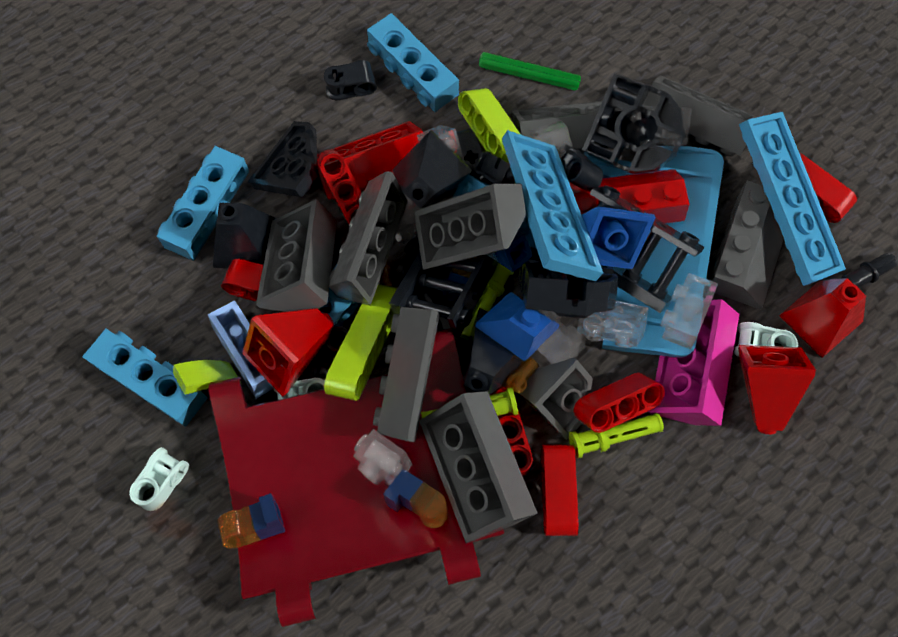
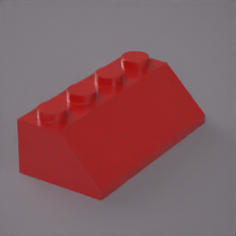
(372, 155)
(653, 192)

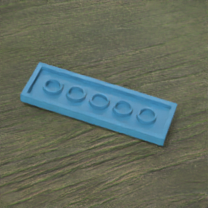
(792, 197)
(551, 208)

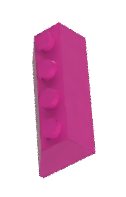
(699, 382)

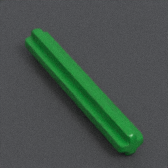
(529, 71)

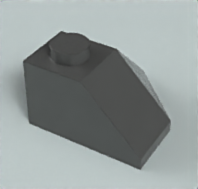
(554, 392)

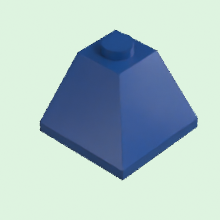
(617, 234)
(517, 328)

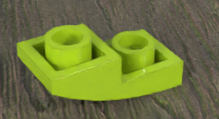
(198, 374)

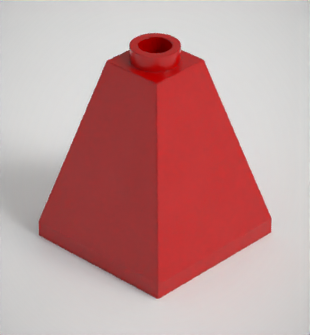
(826, 313)
(286, 344)
(775, 383)

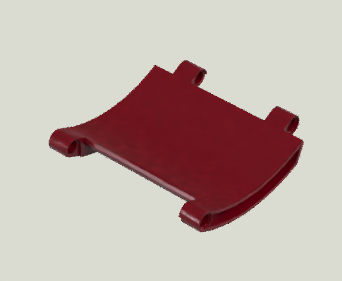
(329, 510)

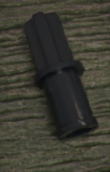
(872, 270)

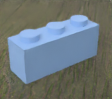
(232, 331)

